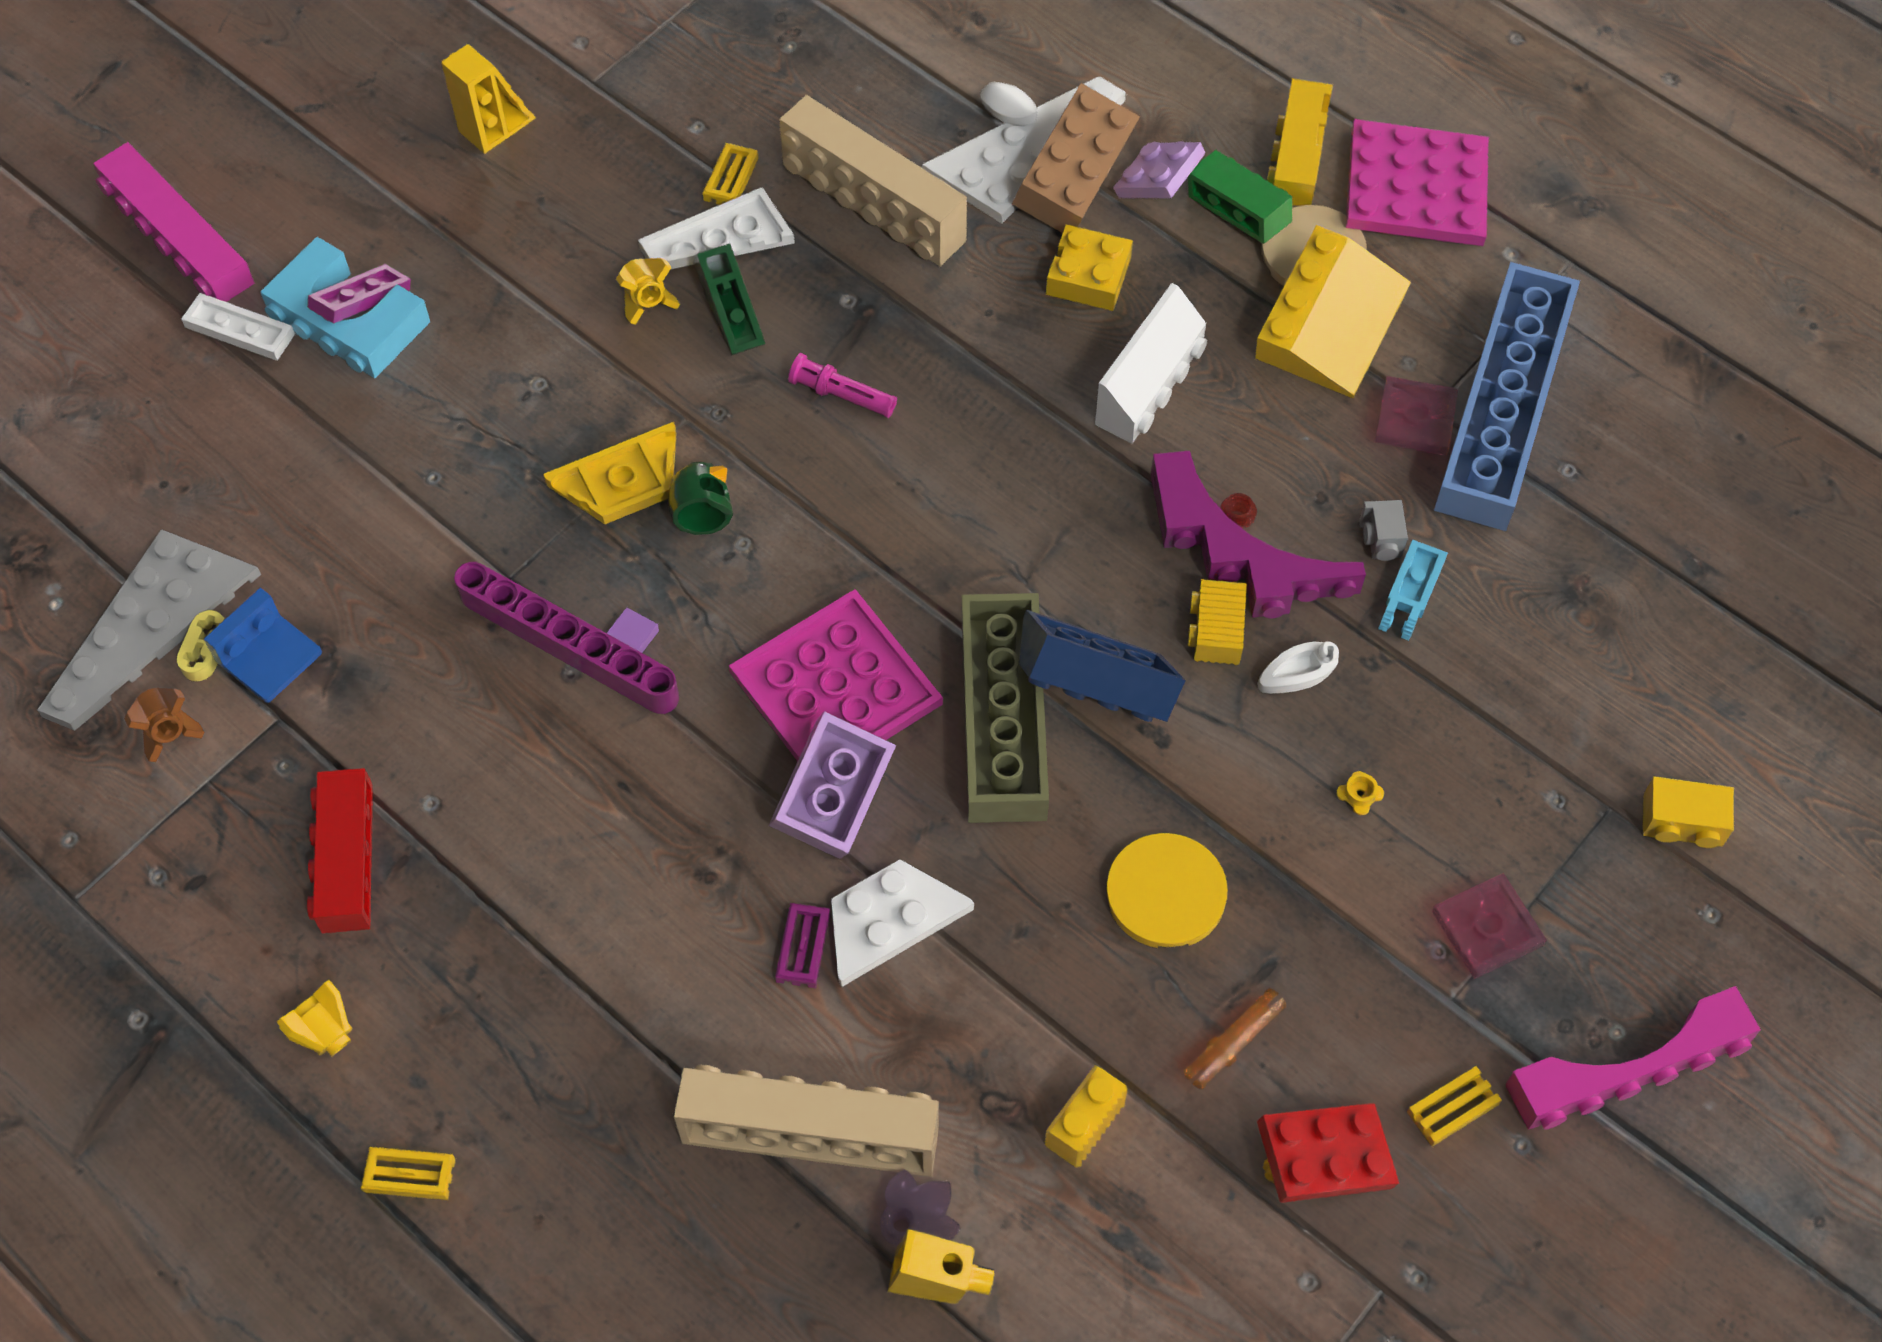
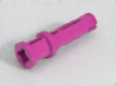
(825, 380)

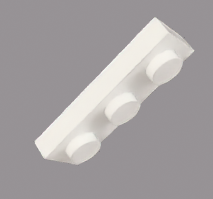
(238, 326)

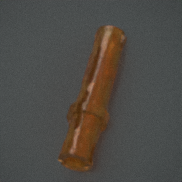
(1223, 1050)

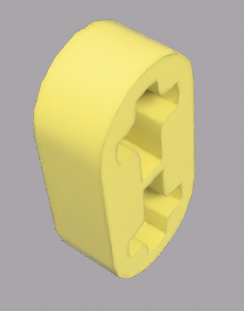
(194, 646)

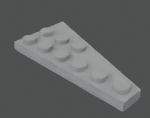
(144, 623)

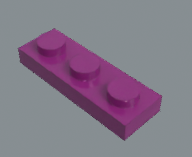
(356, 293)

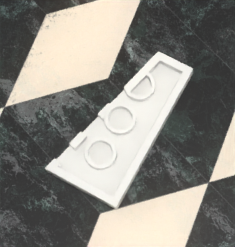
(745, 222)

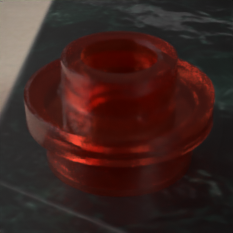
(1243, 504)

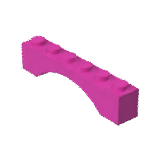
(1557, 1087)

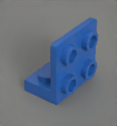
(261, 647)

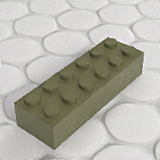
(1002, 713)

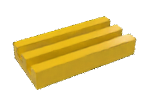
(723, 195)
(1481, 1088)
(444, 1177)

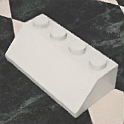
(1150, 366)

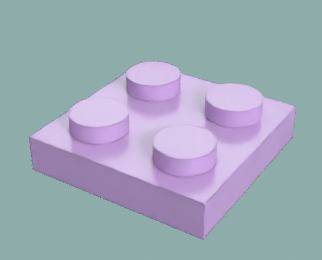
(1159, 170)

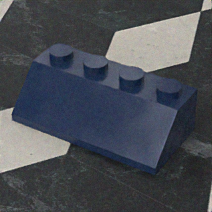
(1098, 668)

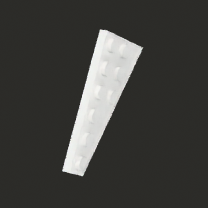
(997, 162)

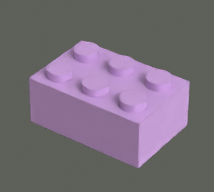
(832, 785)

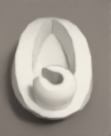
(1009, 104)
(1299, 667)

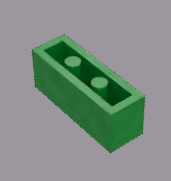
(1240, 196)

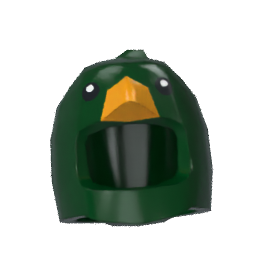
(700, 499)

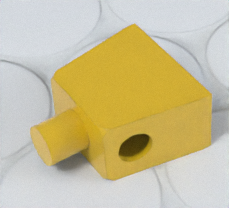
(921, 1268)

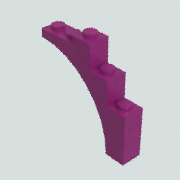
(1230, 553)

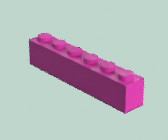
(173, 224)

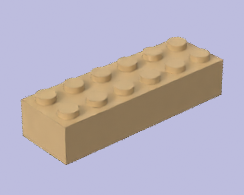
(873, 180)
(807, 1120)

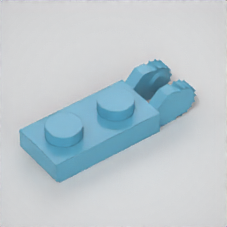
(1413, 585)

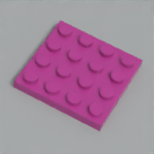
(1418, 182)
(838, 665)

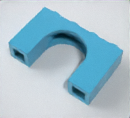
(363, 342)

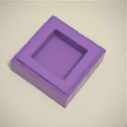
(634, 630)

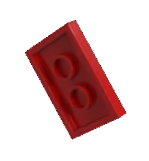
(1327, 1152)

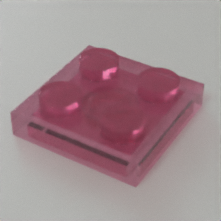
(1416, 415)
(1489, 925)

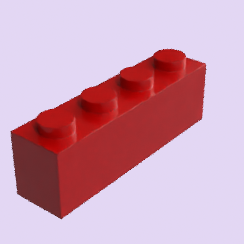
(341, 851)

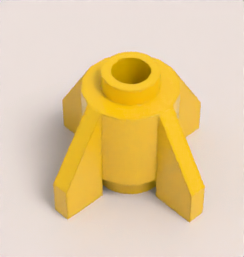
(645, 286)
(318, 1022)

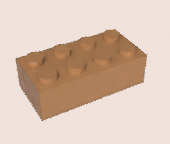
(1075, 159)

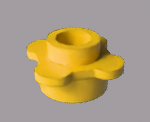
(1362, 782)

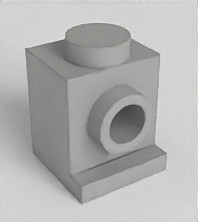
(1384, 528)

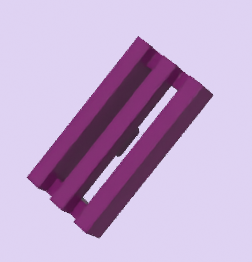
(797, 976)

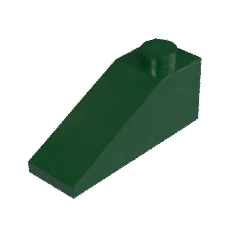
(729, 298)

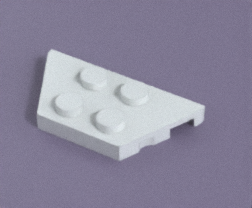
(890, 916)

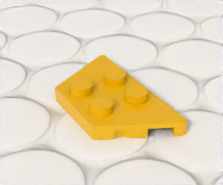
(621, 476)

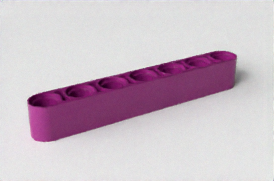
(574, 651)

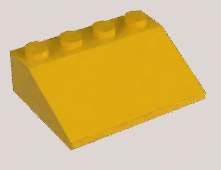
(1332, 313)

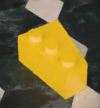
(482, 100)
(1301, 140)

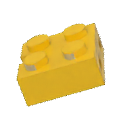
(1089, 267)

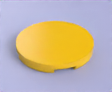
(1166, 890)

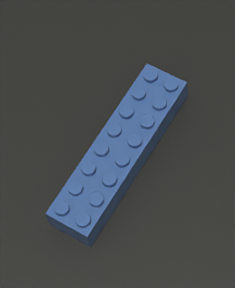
(1507, 397)

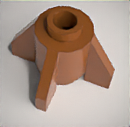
(161, 719)

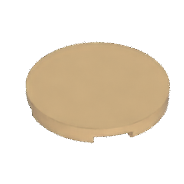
(1286, 247)

